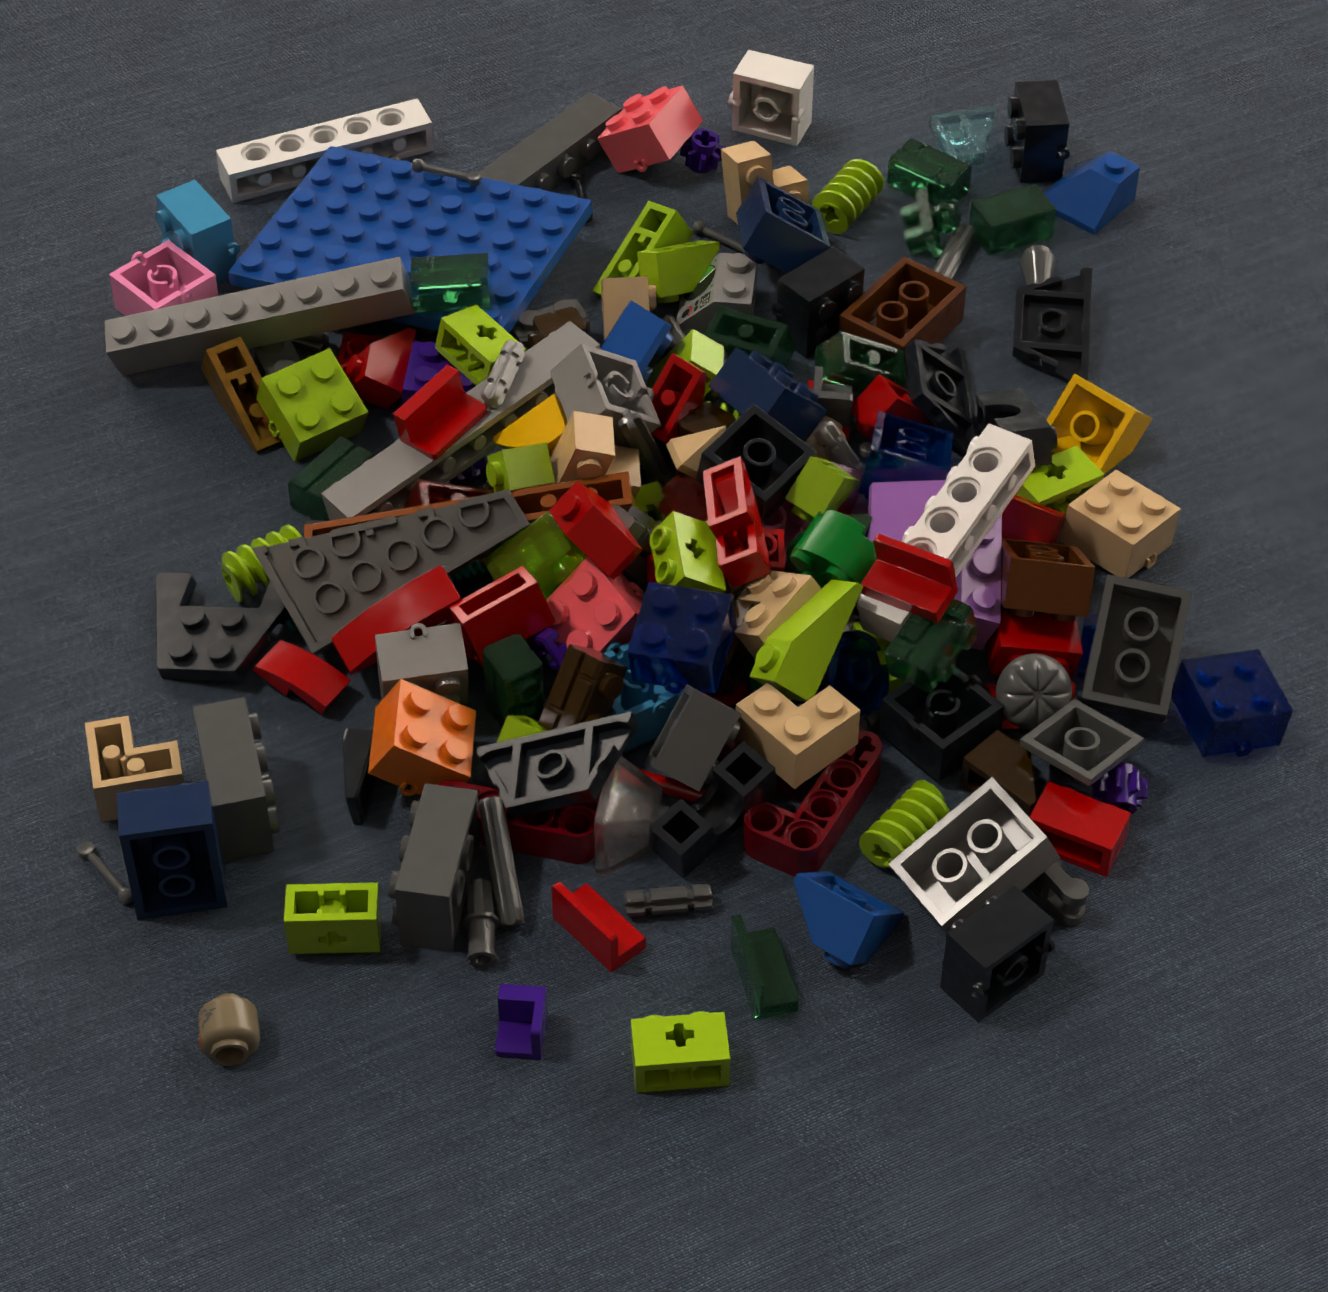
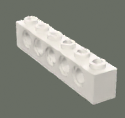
(287, 158)
(960, 513)

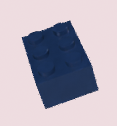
(780, 228)
(171, 849)

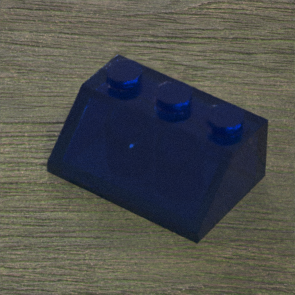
(905, 452)

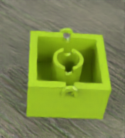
(311, 404)

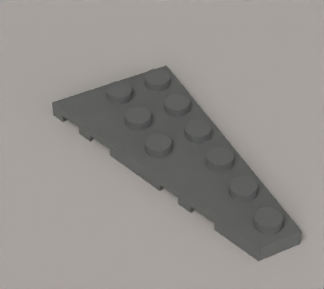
(346, 571)

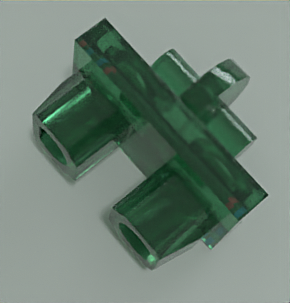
(925, 223)

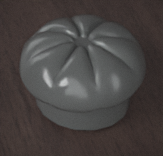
(1033, 690)

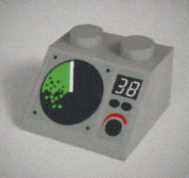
(726, 283)

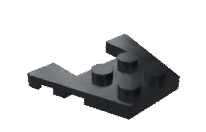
(210, 640)

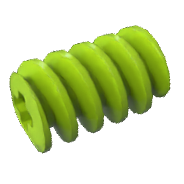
(848, 194)
(243, 567)
(903, 823)

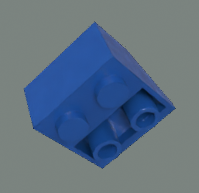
(638, 337)

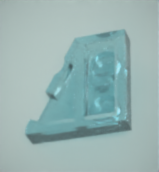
(964, 133)

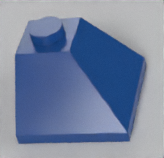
(1095, 191)
(844, 917)

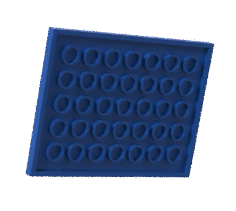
(377, 208)

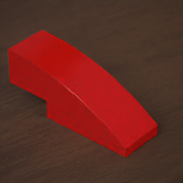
(735, 523)
(419, 601)

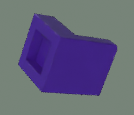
(521, 1021)

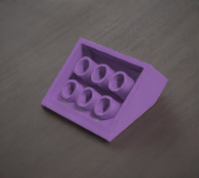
(901, 504)

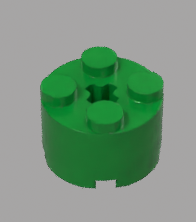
(834, 549)

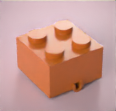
(421, 739)

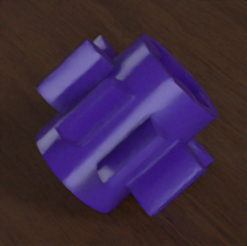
(702, 151)
(1122, 787)

